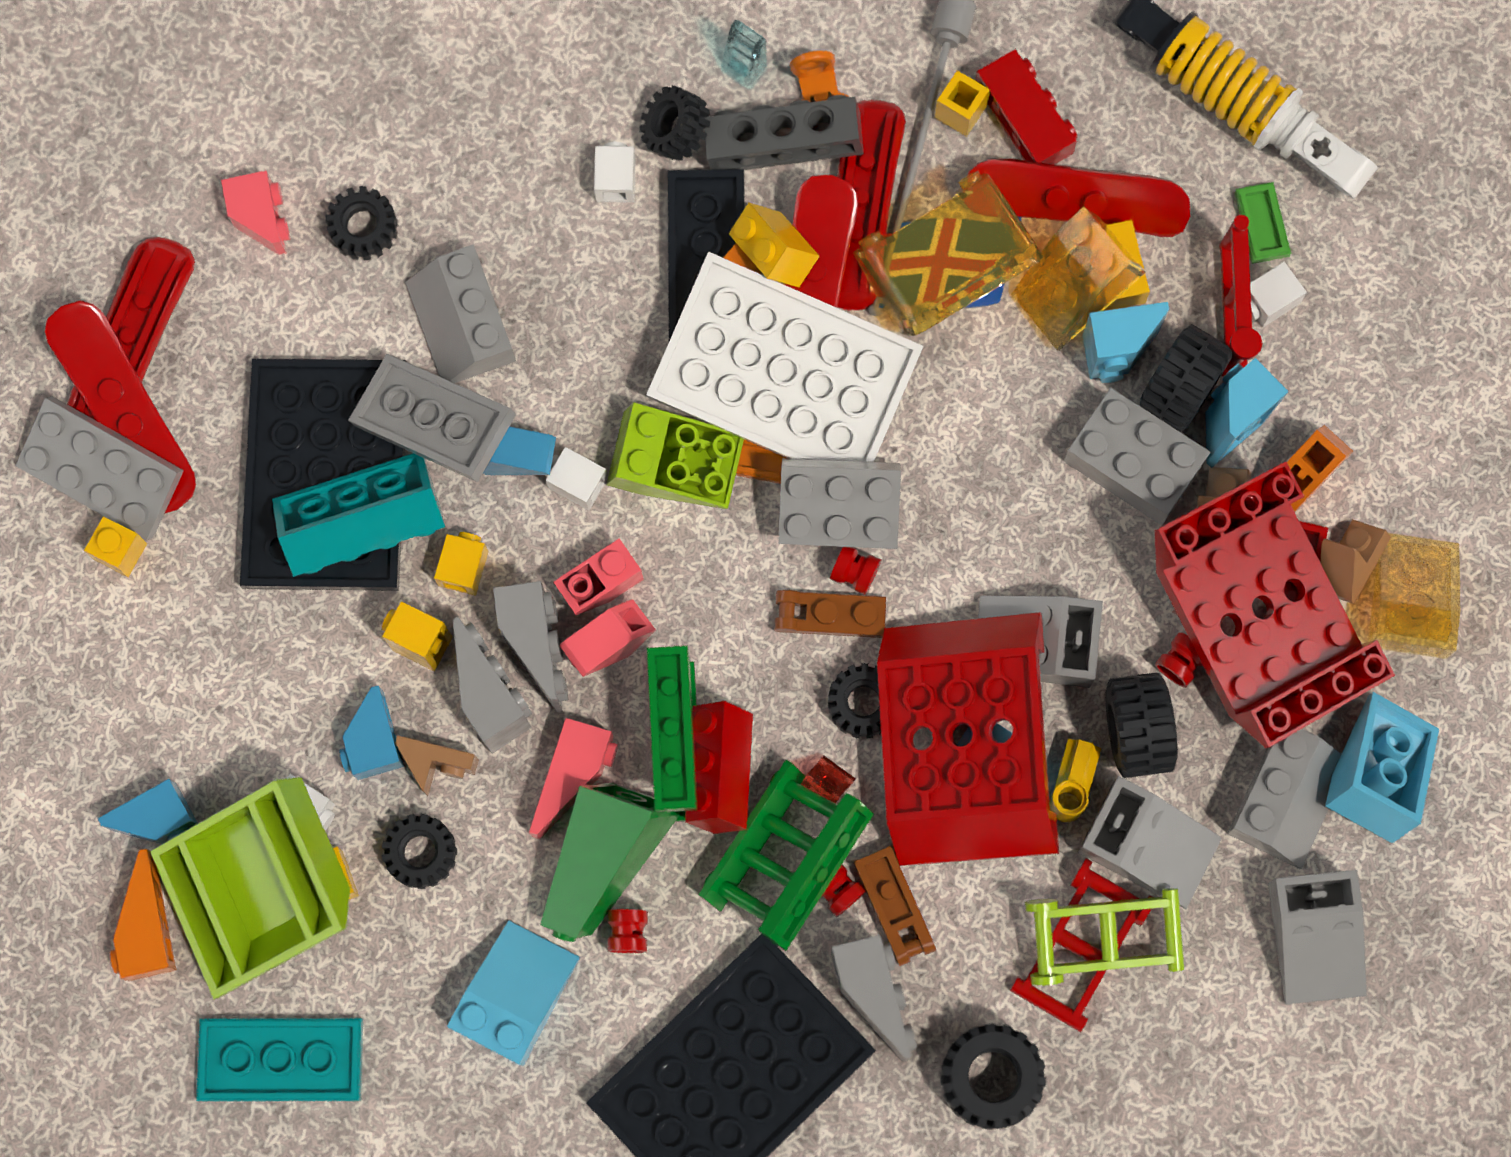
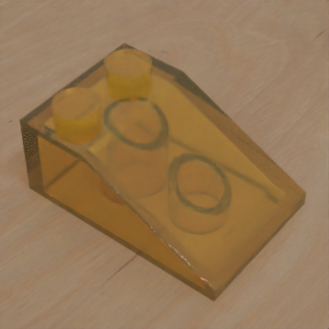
(1079, 274)
(1417, 597)

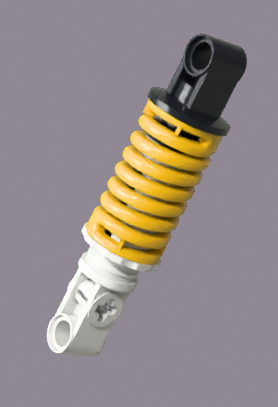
(1240, 95)

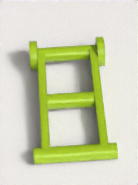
(1048, 908)

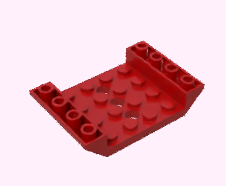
(1304, 652)
(977, 796)

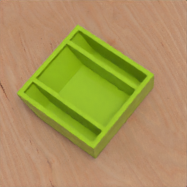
(255, 884)

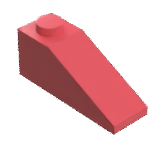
(576, 762)

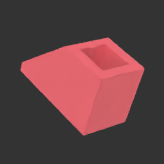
(253, 209)
(599, 578)
(608, 638)

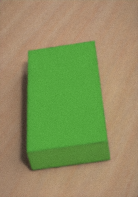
(1266, 226)

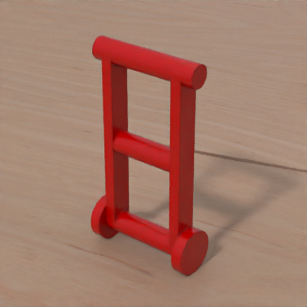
(1236, 295)
(1083, 879)

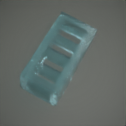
(744, 55)

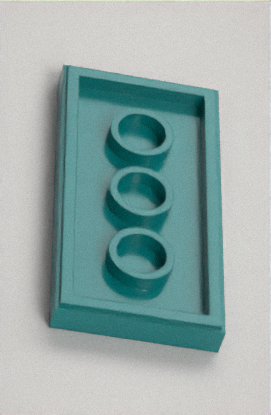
(280, 1060)

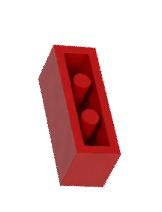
(1027, 110)
(721, 767)

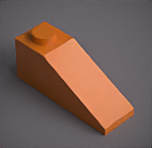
(1317, 461)
(142, 930)

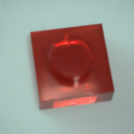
(828, 780)

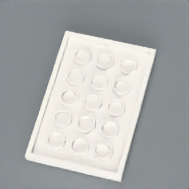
(782, 367)

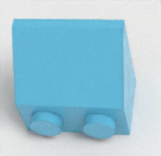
(1119, 338)
(1240, 408)

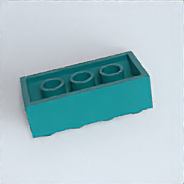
(357, 514)

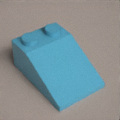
(1384, 770)
(514, 993)

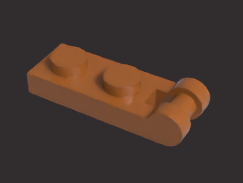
(831, 614)
(894, 904)

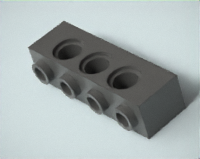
(801, 145)

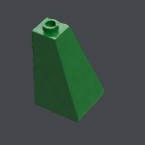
(602, 852)

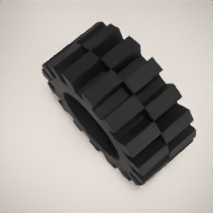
(689, 127)
(352, 204)
(838, 701)
(395, 847)

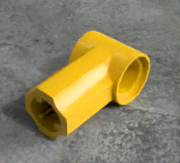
(1075, 777)

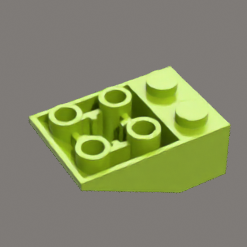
(674, 458)

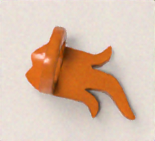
(816, 75)

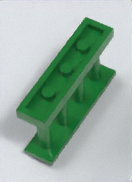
(671, 704)
(814, 873)

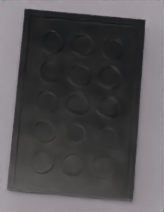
(298, 441)
(734, 1065)

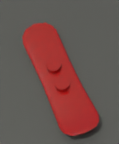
(873, 181)
(1059, 192)
(826, 220)
(145, 302)
(112, 388)

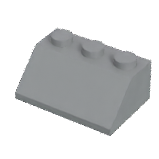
(460, 316)
(1287, 798)

